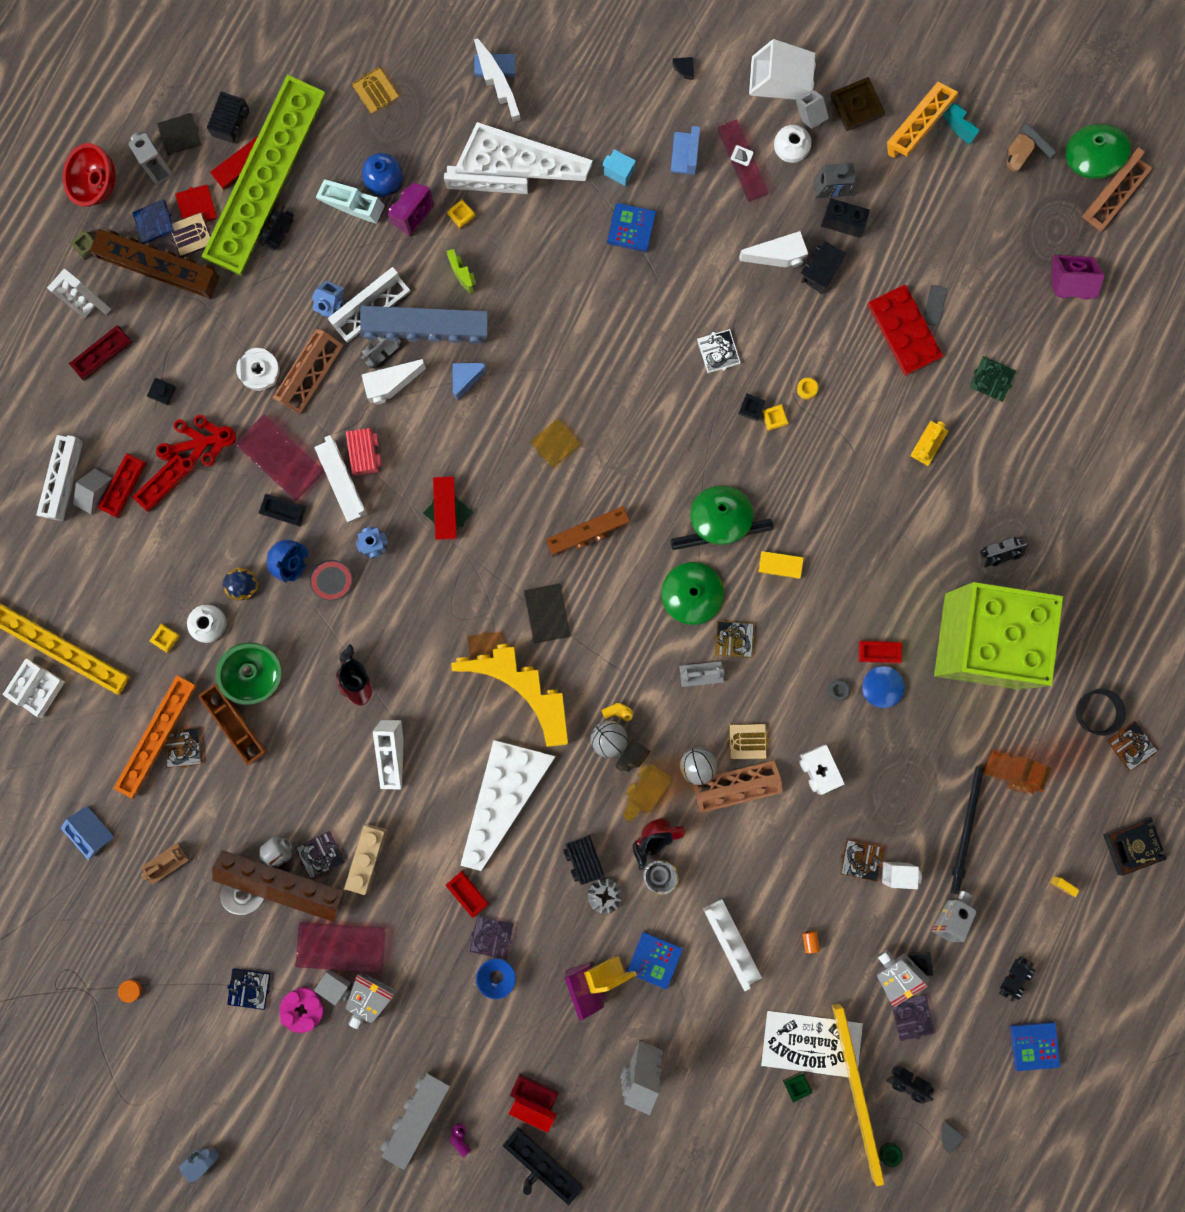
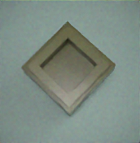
(82, 244)

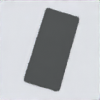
(935, 305)

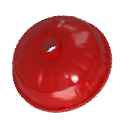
(88, 175)

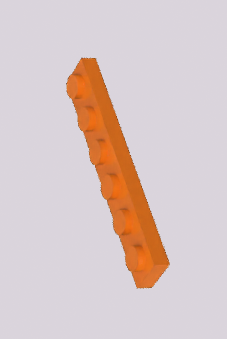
(155, 737)

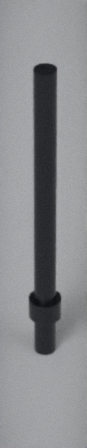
(958, 871)

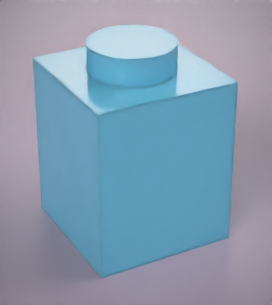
(619, 167)

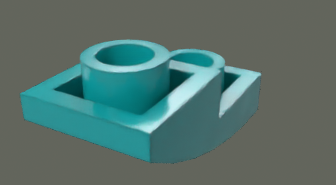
(964, 129)

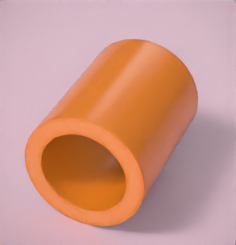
(811, 942)

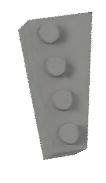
(641, 1078)
(415, 1121)

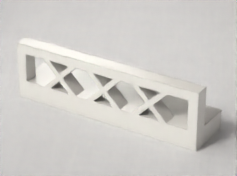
(485, 182)
(79, 291)
(365, 298)
(63, 480)
(340, 480)
(732, 944)

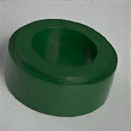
(890, 1154)

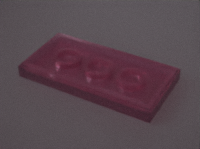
(279, 457)
(340, 947)

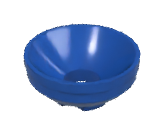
(487, 986)

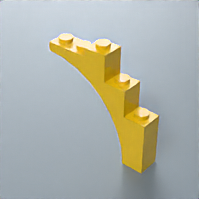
(503, 666)

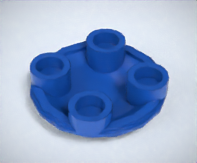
(883, 687)

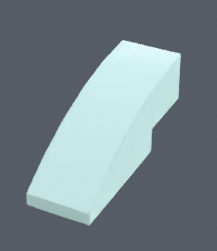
(350, 201)

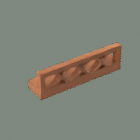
(1114, 184)
(302, 366)
(739, 790)

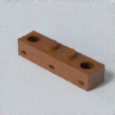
(580, 535)
(233, 725)

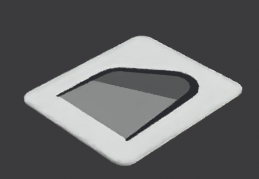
(742, 155)

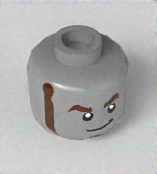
(275, 852)

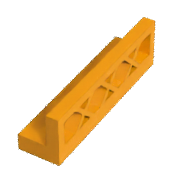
(920, 116)

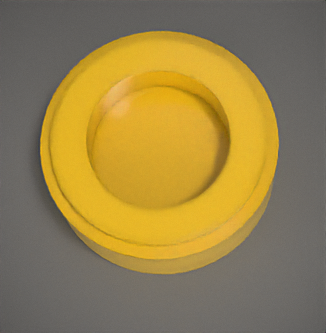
(807, 388)

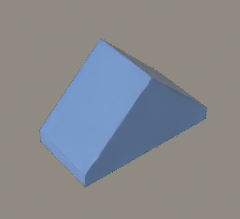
(465, 376)

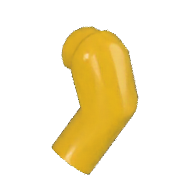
(618, 709)

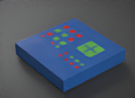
(631, 227)
(655, 960)
(1035, 1046)

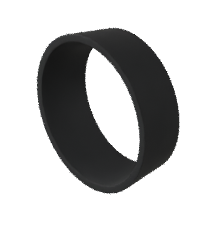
(1120, 712)

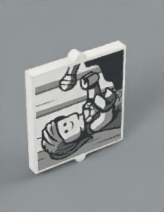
(718, 351)

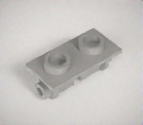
(373, 353)
(701, 674)

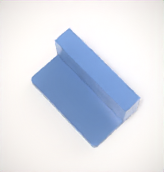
(685, 151)
(86, 832)

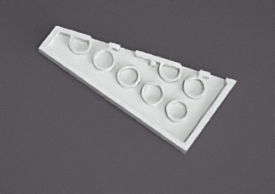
(506, 154)
(506, 786)

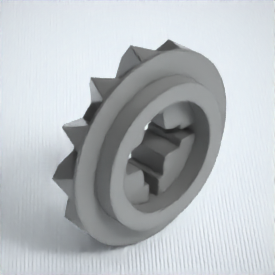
(598, 888)

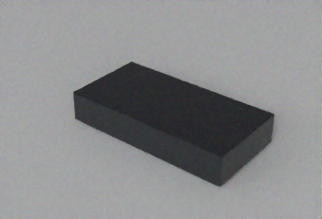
(282, 510)

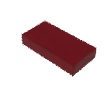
(534, 1092)

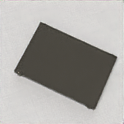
(547, 613)

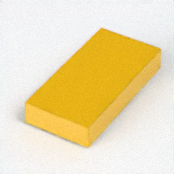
(780, 565)

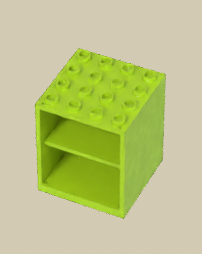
(999, 636)

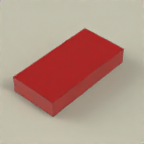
(880, 652)
(467, 894)
(532, 1113)

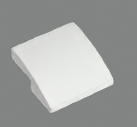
(33, 688)

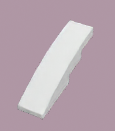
(494, 76)

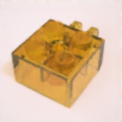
(646, 791)

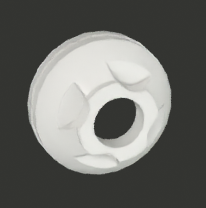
(792, 152)
(216, 626)

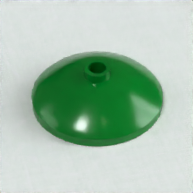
(1098, 159)
(721, 526)
(689, 608)
(254, 684)

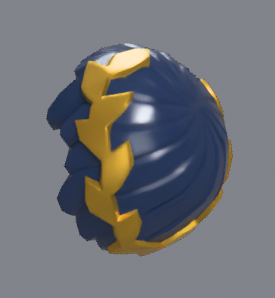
(240, 584)

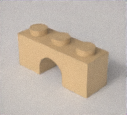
(365, 858)

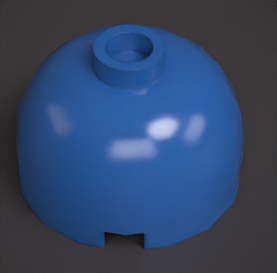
(382, 174)
(286, 560)

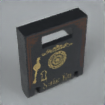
(1139, 843)

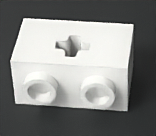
(831, 777)
(901, 875)

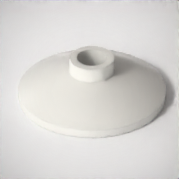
(231, 902)

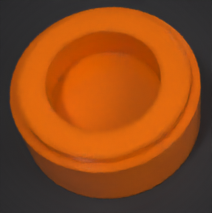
(129, 991)

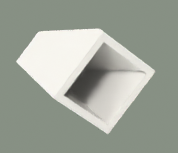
(782, 71)

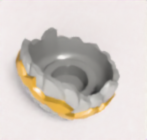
(661, 877)

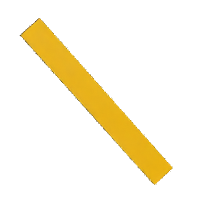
(62, 650)
(858, 1095)

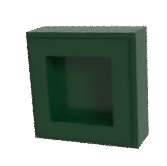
(797, 1086)

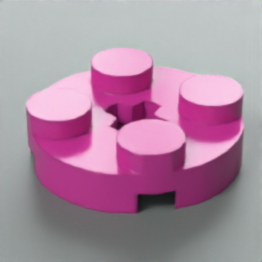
(290, 1016)

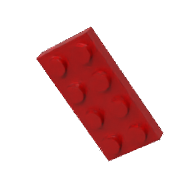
(905, 330)

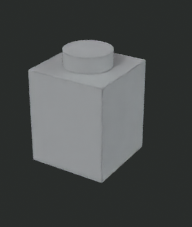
(812, 109)
(333, 987)

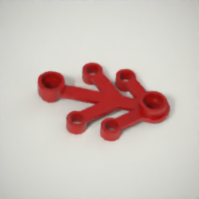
(199, 443)

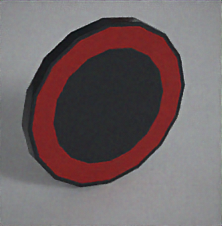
(330, 580)

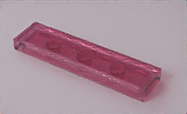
(748, 175)

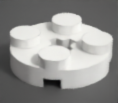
(249, 361)

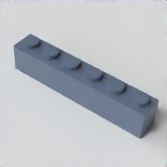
(423, 324)

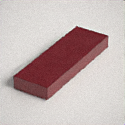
(100, 352)

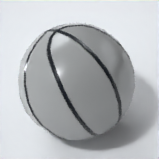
(609, 739)
(698, 766)

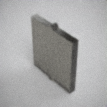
(179, 134)

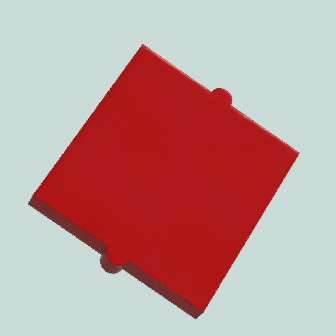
(196, 201)

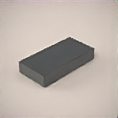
(1039, 141)

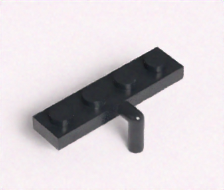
(541, 1167)

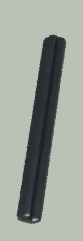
(695, 539)

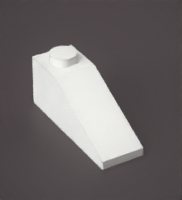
(780, 252)
(389, 381)
(389, 753)

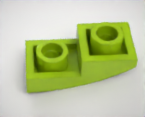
(462, 274)

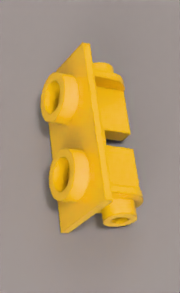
(929, 442)

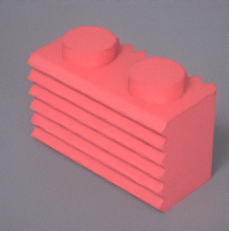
(363, 452)

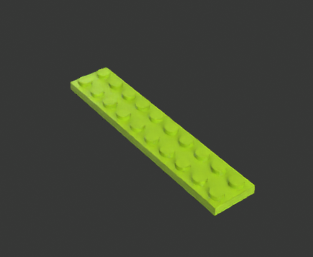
(263, 175)

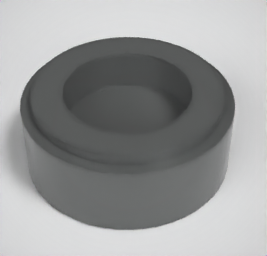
(838, 690)

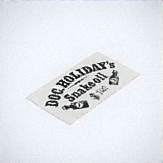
(807, 1044)

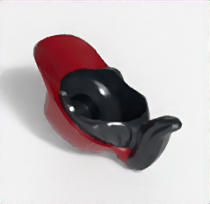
(352, 678)
(654, 838)

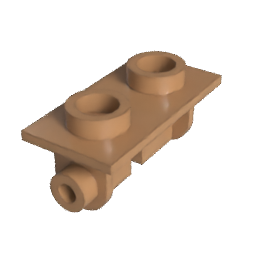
(164, 864)

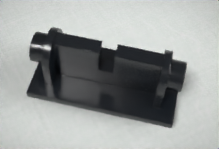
(280, 221)
(1012, 549)
(1014, 986)
(902, 1083)

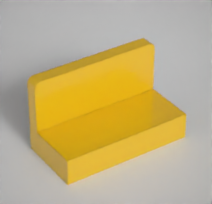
(607, 975)

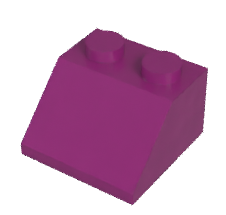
(411, 208)
(1076, 276)
(583, 1000)

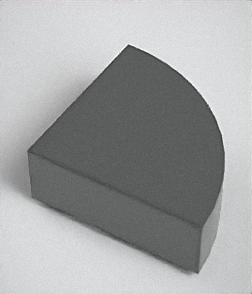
(949, 1137)

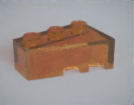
(1019, 773)

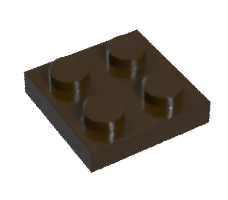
(857, 104)

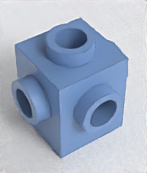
(328, 298)
(379, 545)

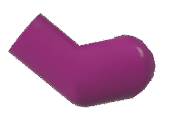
(457, 1139)

